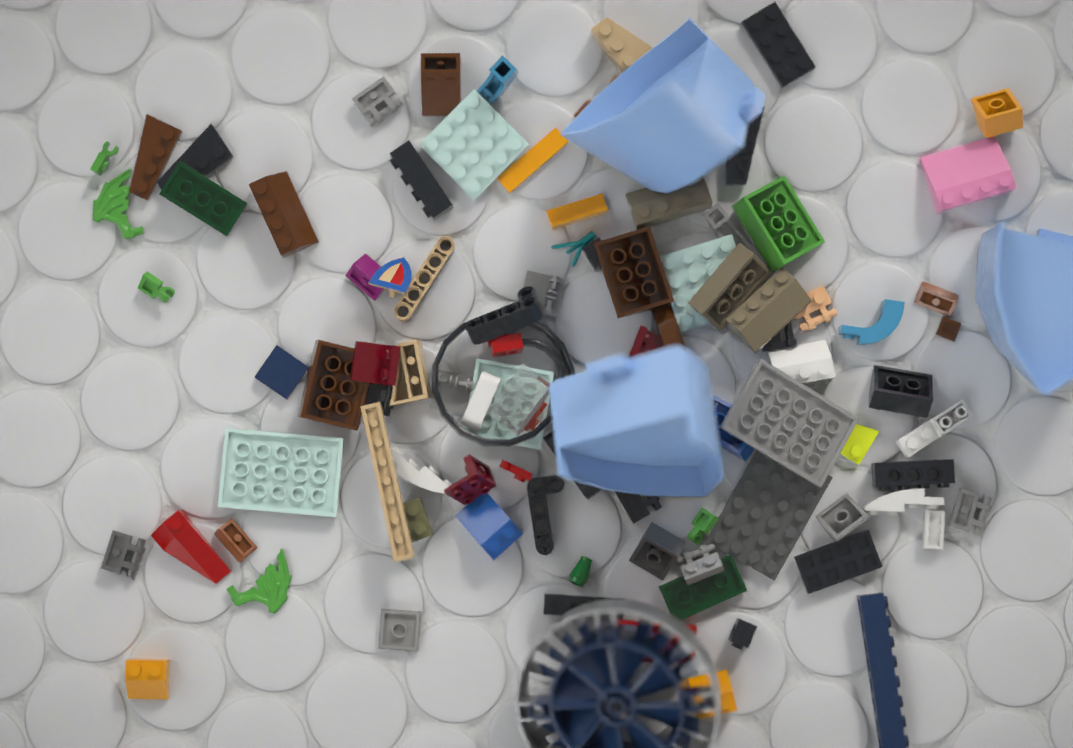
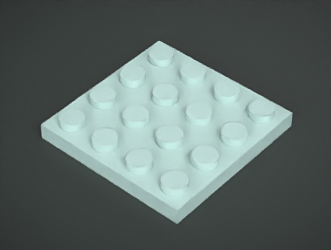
(474, 144)
(688, 272)
(491, 427)

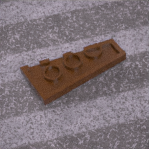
(154, 152)

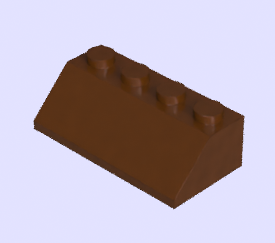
(283, 213)

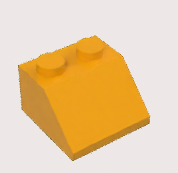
(997, 113)
(147, 678)
(726, 692)

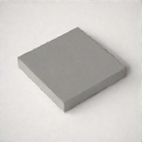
(399, 629)

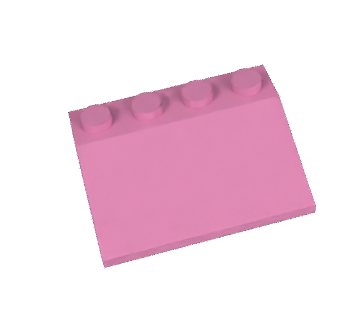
(967, 174)

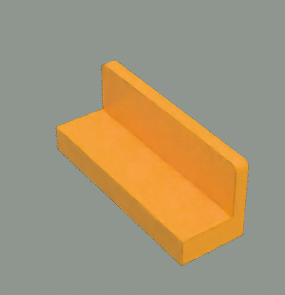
(577, 211)

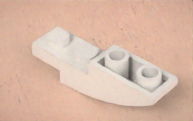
(934, 428)
(425, 478)
(895, 502)

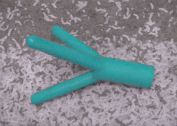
(576, 244)

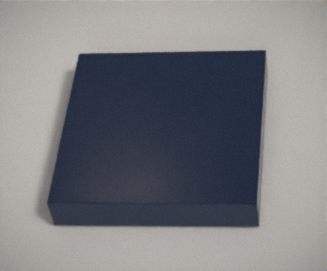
(281, 372)

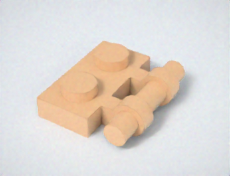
(819, 300)

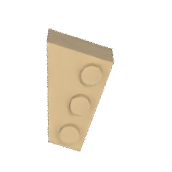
(619, 44)
(412, 375)

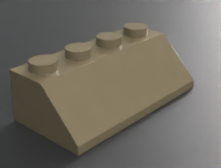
(654, 207)
(729, 286)
(768, 310)

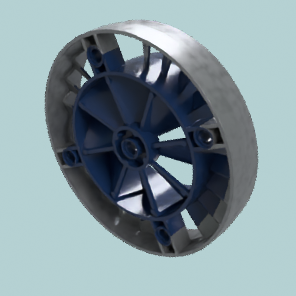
(585, 690)

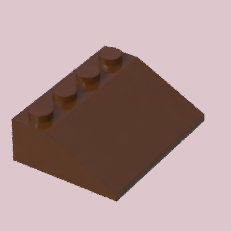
(634, 272)
(329, 391)

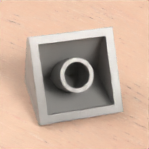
(841, 517)

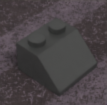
(657, 551)

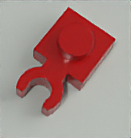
(520, 474)

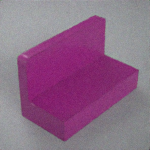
(362, 272)

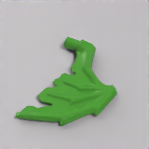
(113, 203)
(271, 587)

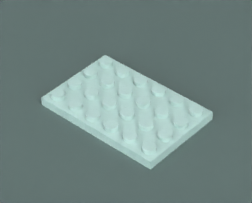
(281, 472)

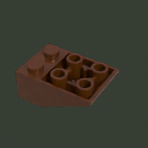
(440, 83)

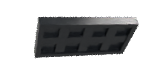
(778, 44)
(838, 561)

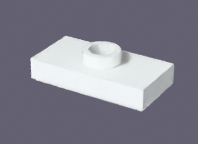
(934, 529)

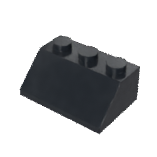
(901, 391)

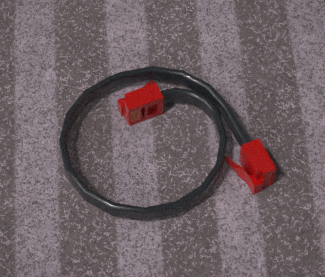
(499, 347)

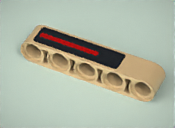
(427, 269)

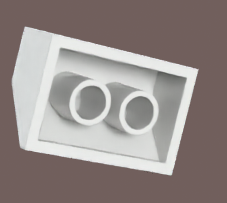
(804, 362)

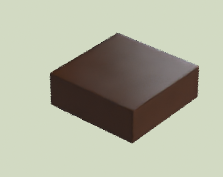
(948, 328)

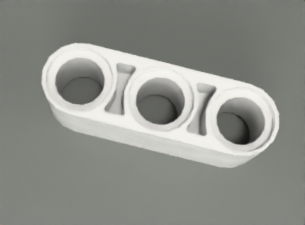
(480, 401)

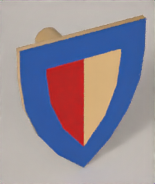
(394, 276)

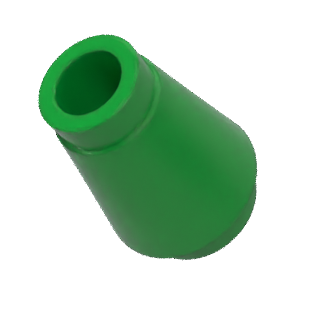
(580, 572)

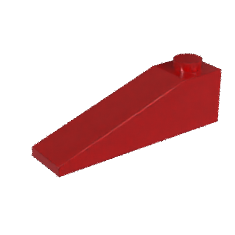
(187, 544)

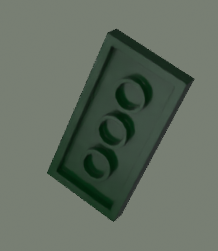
(203, 198)
(691, 599)

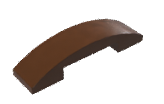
(668, 327)

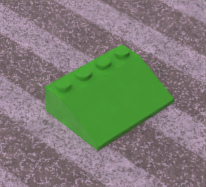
(778, 223)

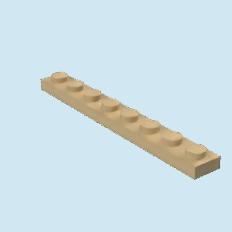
(387, 482)

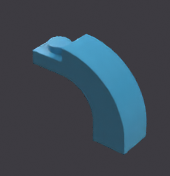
(498, 81)
(889, 319)

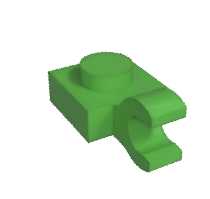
(101, 162)
(153, 287)
(702, 524)

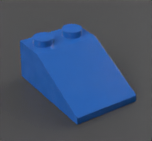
(726, 440)
(489, 525)

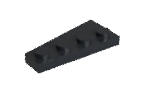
(203, 154)
(739, 163)

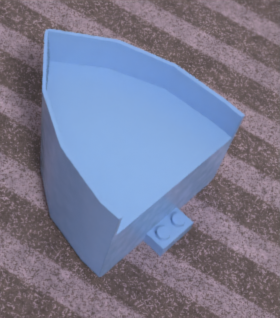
(670, 113)
(1028, 301)
(639, 425)

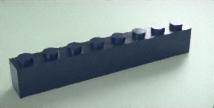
(881, 670)

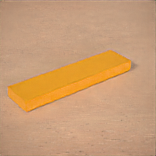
(532, 160)

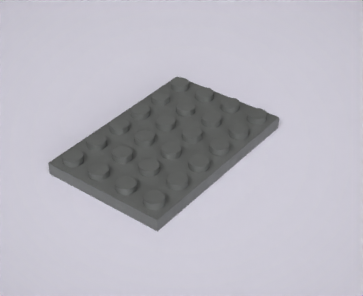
(765, 515)

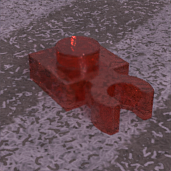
(533, 422)

